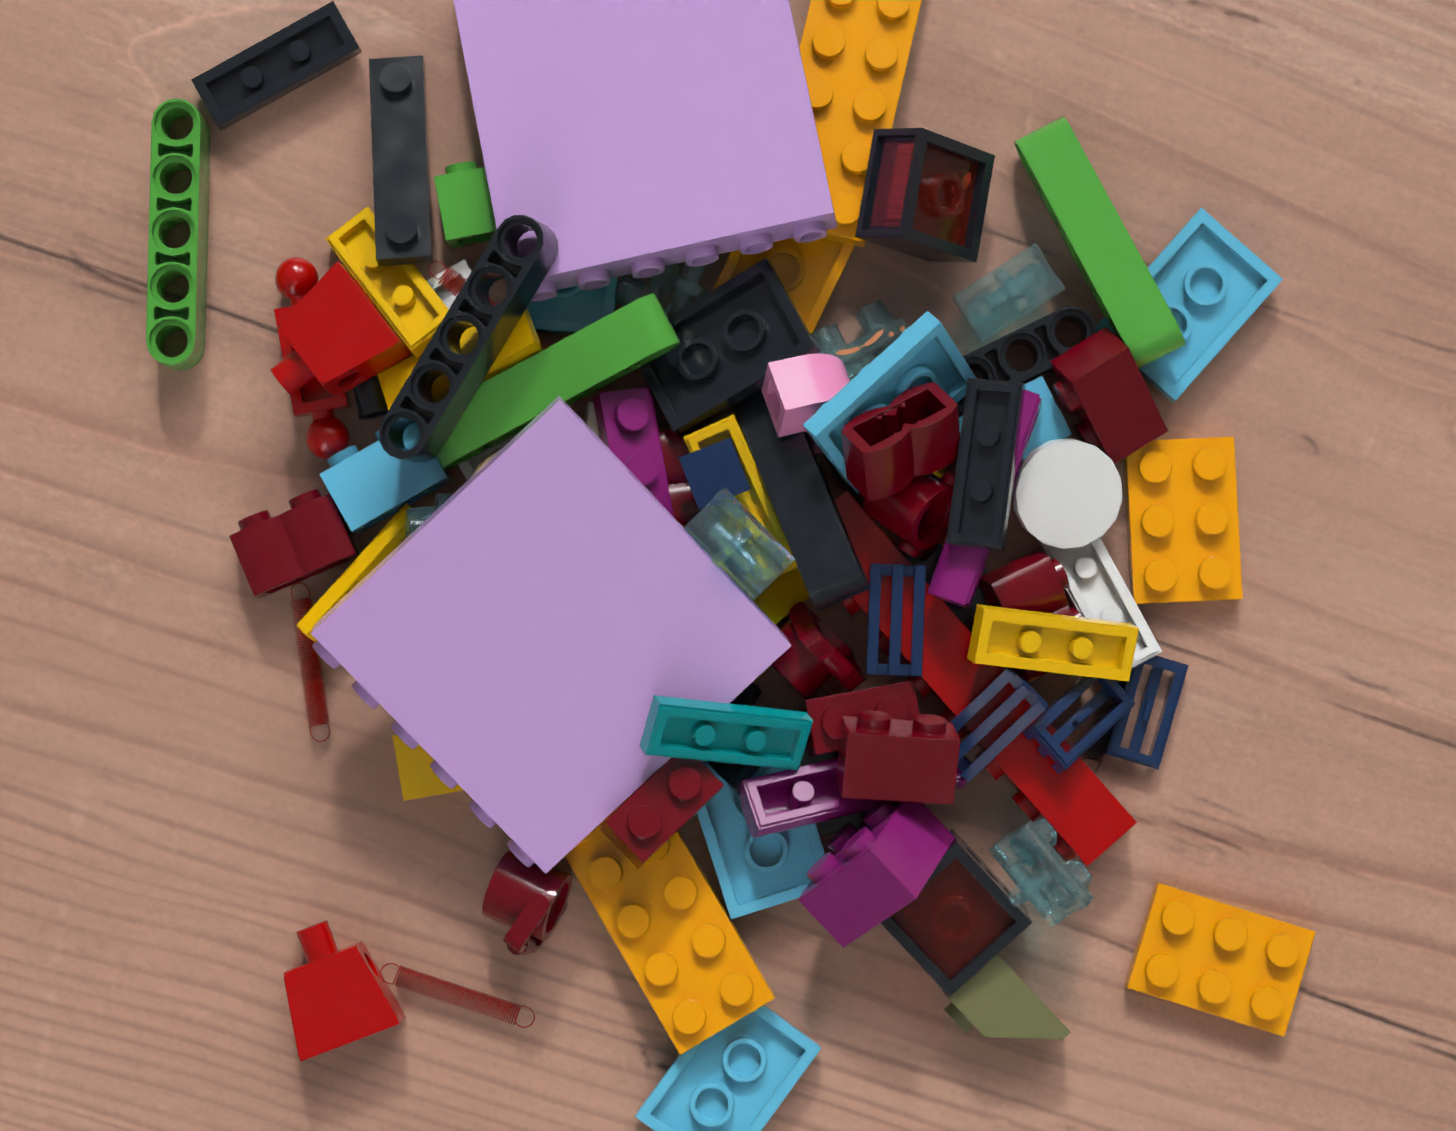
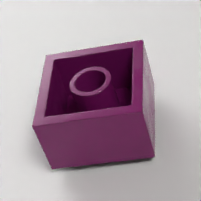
(874, 868)

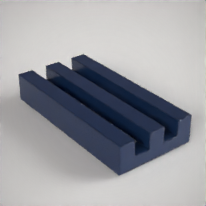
(897, 572)
(1023, 690)
(1166, 716)
(1050, 743)

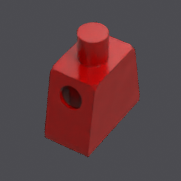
(337, 337)
(336, 994)

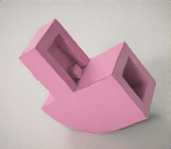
(799, 387)

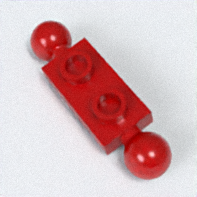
(326, 433)

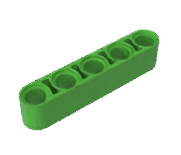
(164, 213)
(1099, 242)
(565, 369)

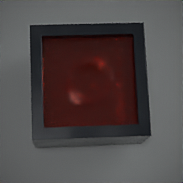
(925, 195)
(958, 918)

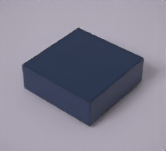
(712, 470)

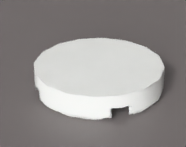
(1067, 493)

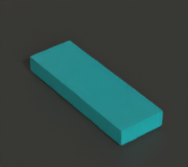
(725, 733)

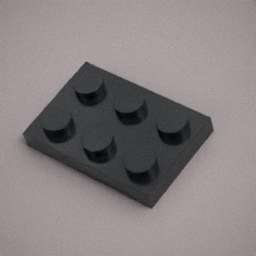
(726, 347)

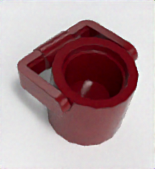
(917, 513)
(815, 654)
(526, 902)

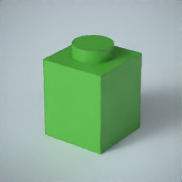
(465, 205)

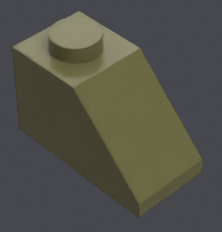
(1003, 1006)

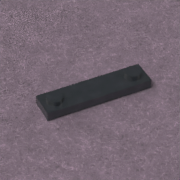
(400, 161)

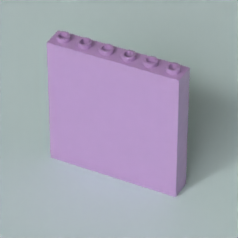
(645, 130)
(539, 628)

